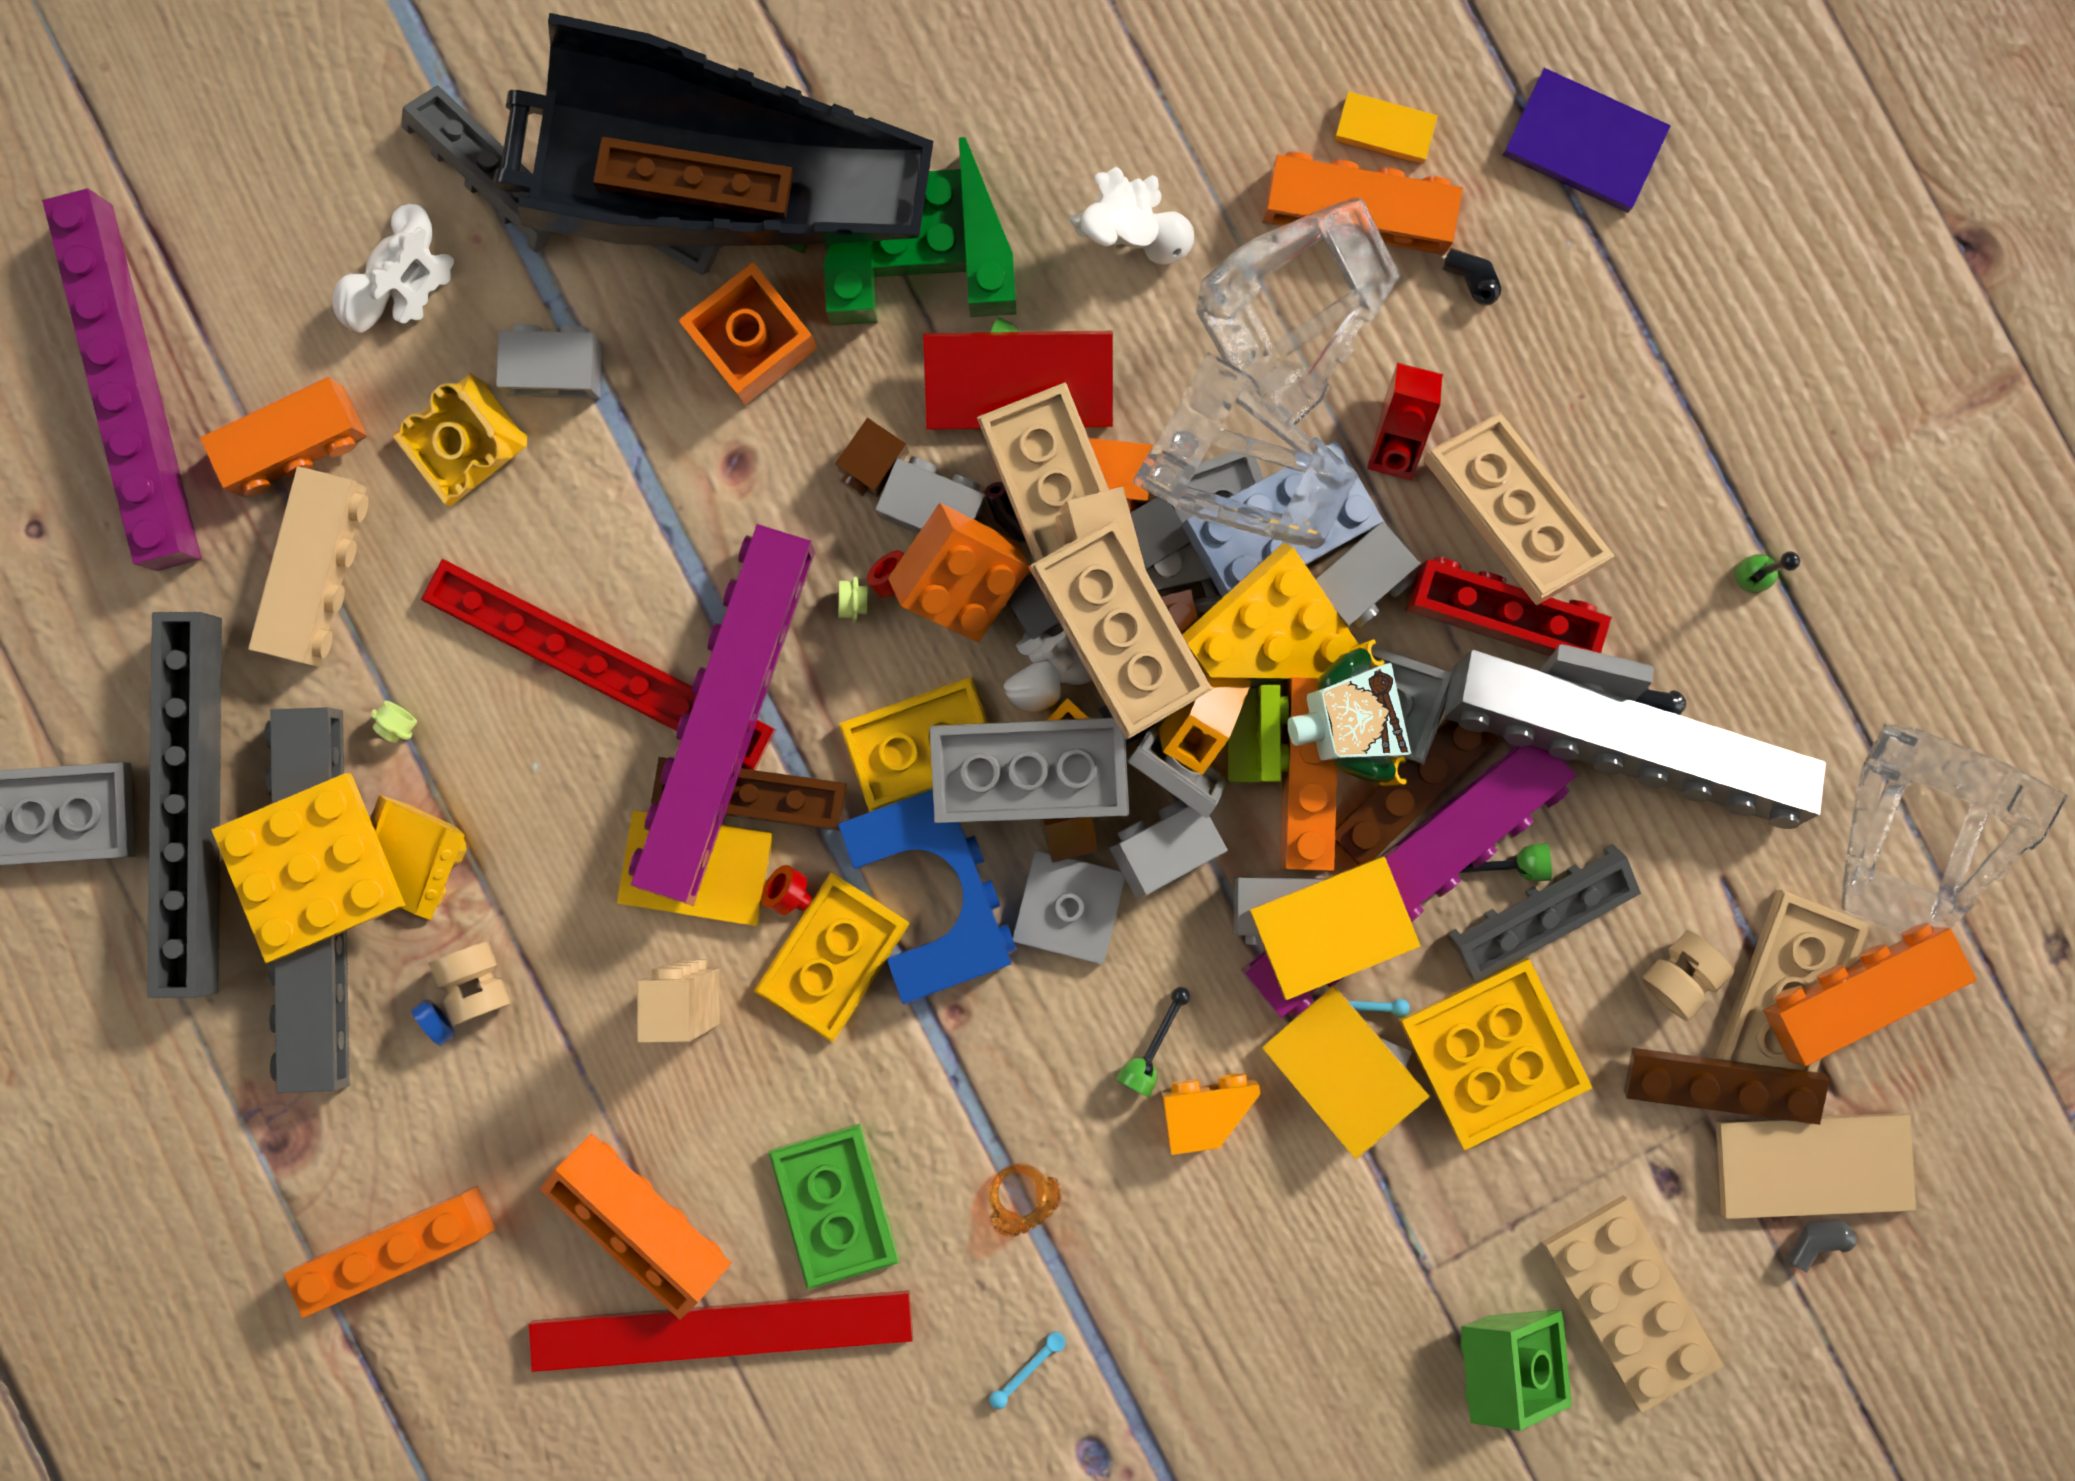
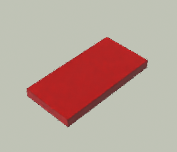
(990, 370)

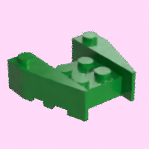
(955, 235)

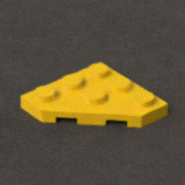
(1271, 625)

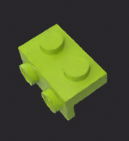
(1255, 742)

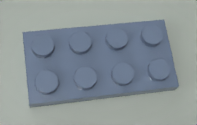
(1234, 553)

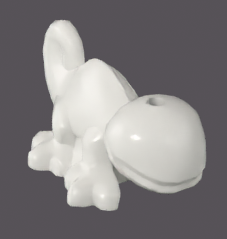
(1126, 217)
(395, 268)
(1054, 663)

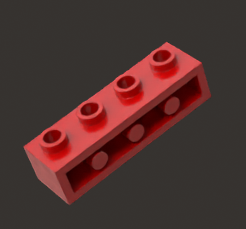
(1503, 611)

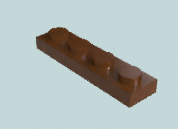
(693, 178)
(779, 798)
(1395, 807)
(1726, 1086)

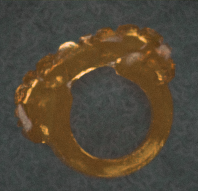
(1047, 1198)

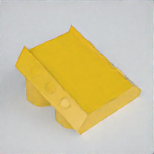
(460, 438)
(418, 852)

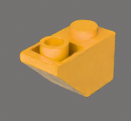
(1205, 725)
(1206, 1115)

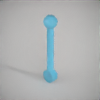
(1399, 1007)
(1055, 1343)

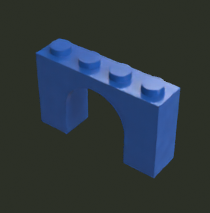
(975, 941)

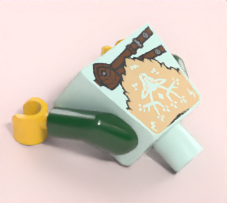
(1356, 718)

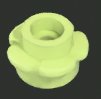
(852, 599)
(393, 722)

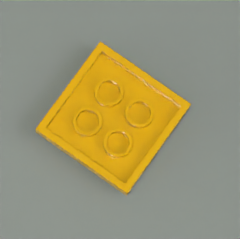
(308, 867)
(1495, 1054)

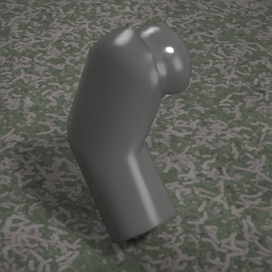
(1821, 1237)

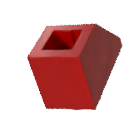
(1405, 421)

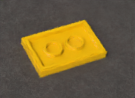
(893, 743)
(731, 881)
(1334, 927)
(832, 957)
(1345, 1072)

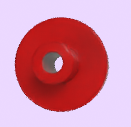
(880, 572)
(786, 891)

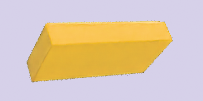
(1385, 128)

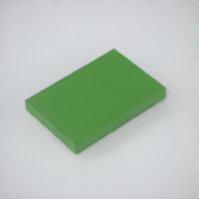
(833, 1206)

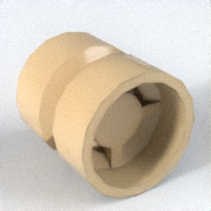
(461, 968)
(1674, 986)

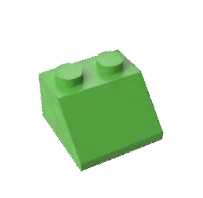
(1516, 1368)

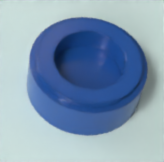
(433, 1022)

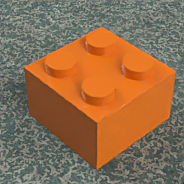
(748, 333)
(958, 573)

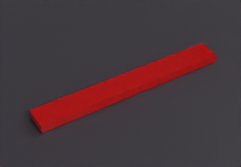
(570, 650)
(721, 1331)

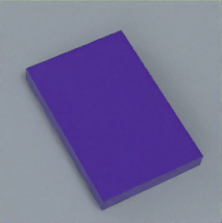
(1586, 140)

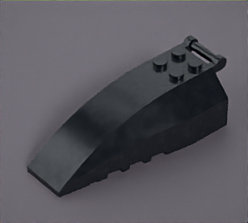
(849, 172)

